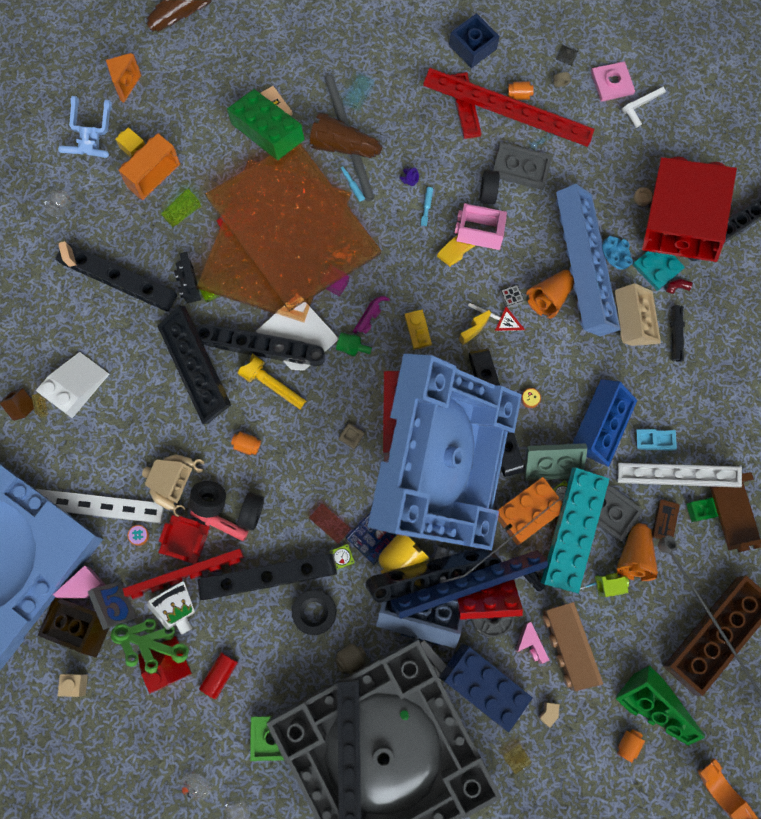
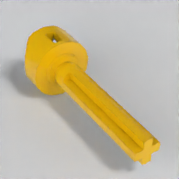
(254, 370)

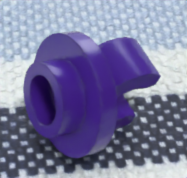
(411, 177)

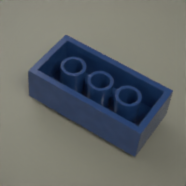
(485, 687)

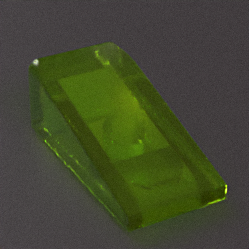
(181, 208)

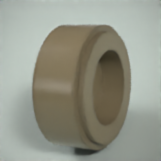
(561, 79)

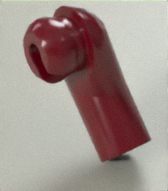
(677, 283)

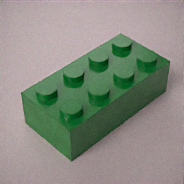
(266, 124)

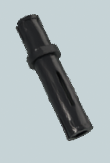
(677, 333)

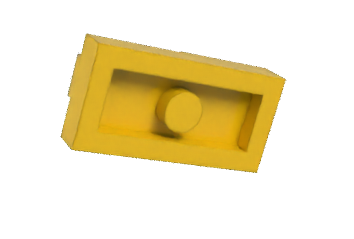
(418, 329)

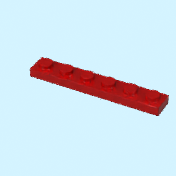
(193, 571)

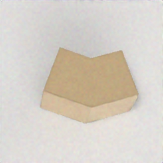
(550, 714)

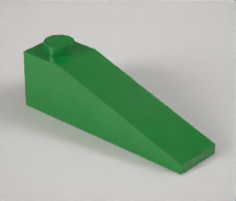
(653, 698)

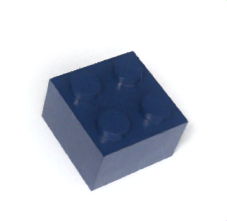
(474, 40)

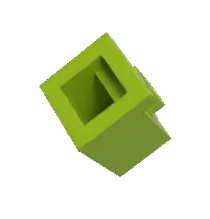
(612, 584)

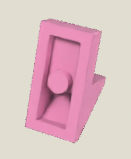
(530, 638)

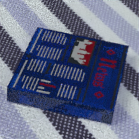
(369, 541)

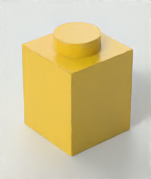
(129, 142)

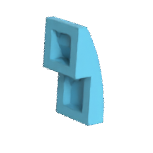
(656, 440)

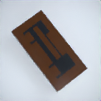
(665, 519)

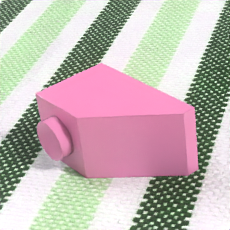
(79, 585)

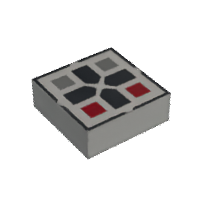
(512, 296)

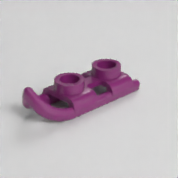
(371, 311)

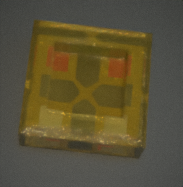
(40, 406)
(517, 759)

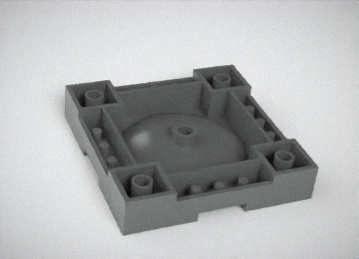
(431, 757)

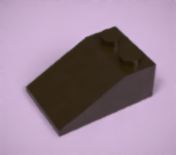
(73, 627)

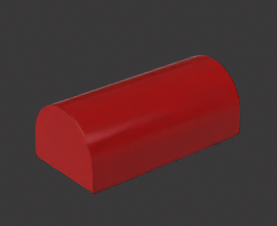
(218, 675)

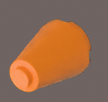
(551, 293)
(638, 555)

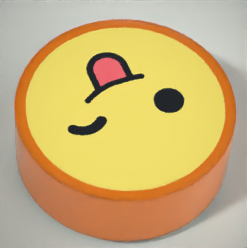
(530, 398)

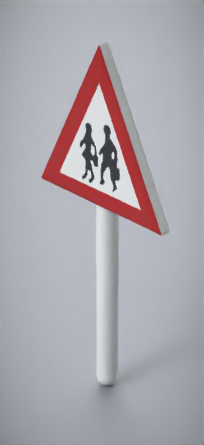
(506, 322)

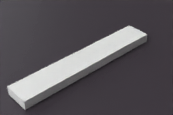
(680, 474)

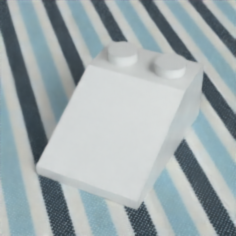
(72, 384)

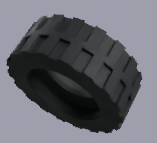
(300, 605)

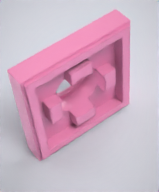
(609, 90)

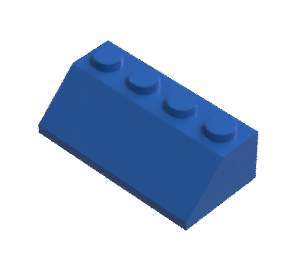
(605, 420)

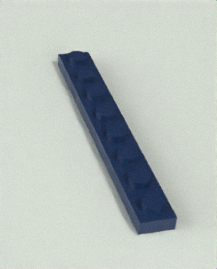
(469, 584)

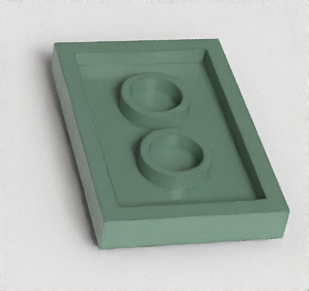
(554, 461)

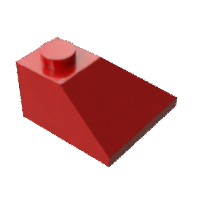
(167, 672)

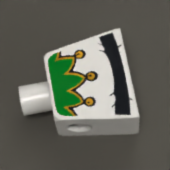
(173, 608)

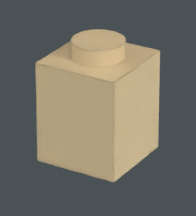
(72, 685)

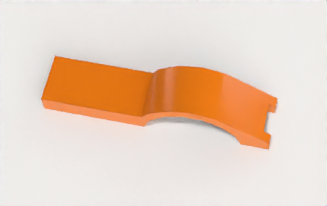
(723, 793)

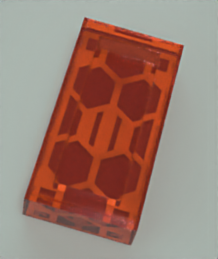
(330, 523)

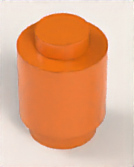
(520, 90)
(245, 443)
(630, 745)

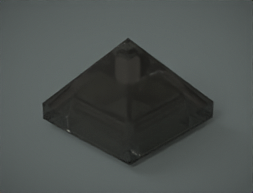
(567, 55)

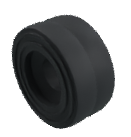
(489, 187)
(207, 489)
(250, 511)

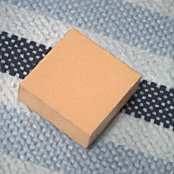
(67, 254)

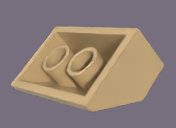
(637, 315)

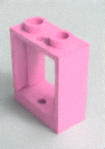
(482, 216)

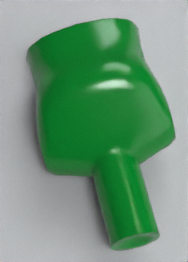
(351, 345)

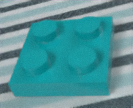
(658, 268)

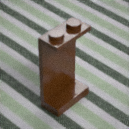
(736, 516)

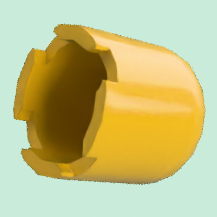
(401, 554)

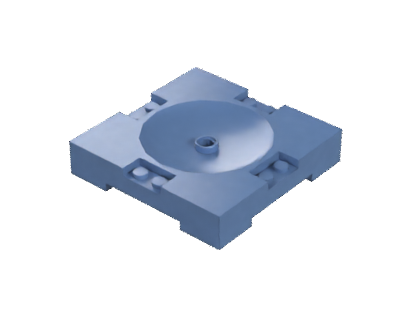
(444, 454)
(37, 556)

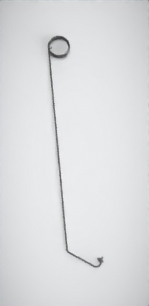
(442, 581)

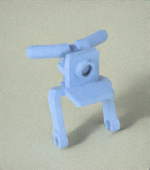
(89, 136)

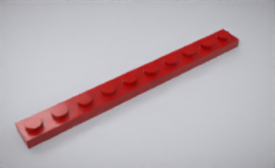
(508, 107)

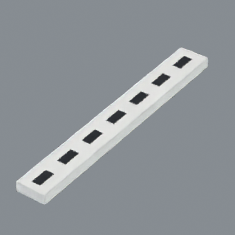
(106, 506)

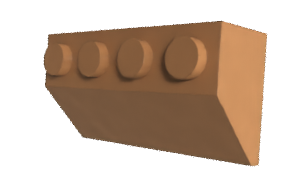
(572, 647)

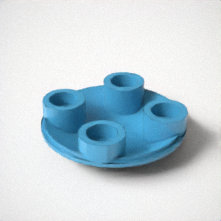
(617, 252)

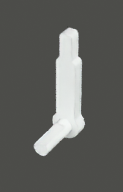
(629, 108)

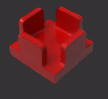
(183, 539)

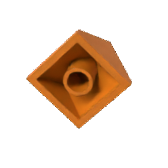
(124, 74)

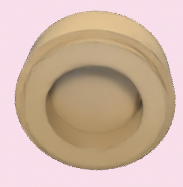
(643, 196)

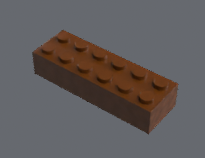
(704, 651)

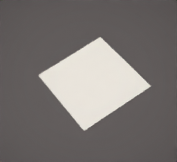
(312, 331)

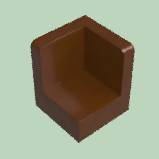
(17, 404)

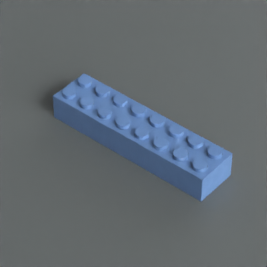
(587, 261)

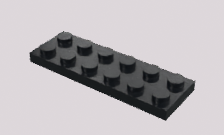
(194, 365)

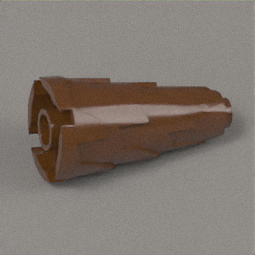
(171, 11)
(336, 136)

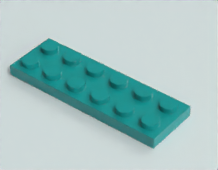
(575, 530)

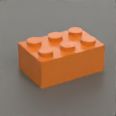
(149, 166)
(528, 506)

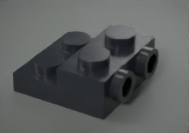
(186, 275)

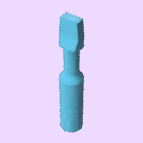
(353, 186)
(427, 204)

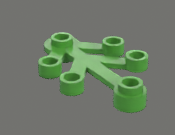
(146, 643)

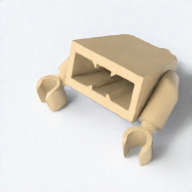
(168, 479)

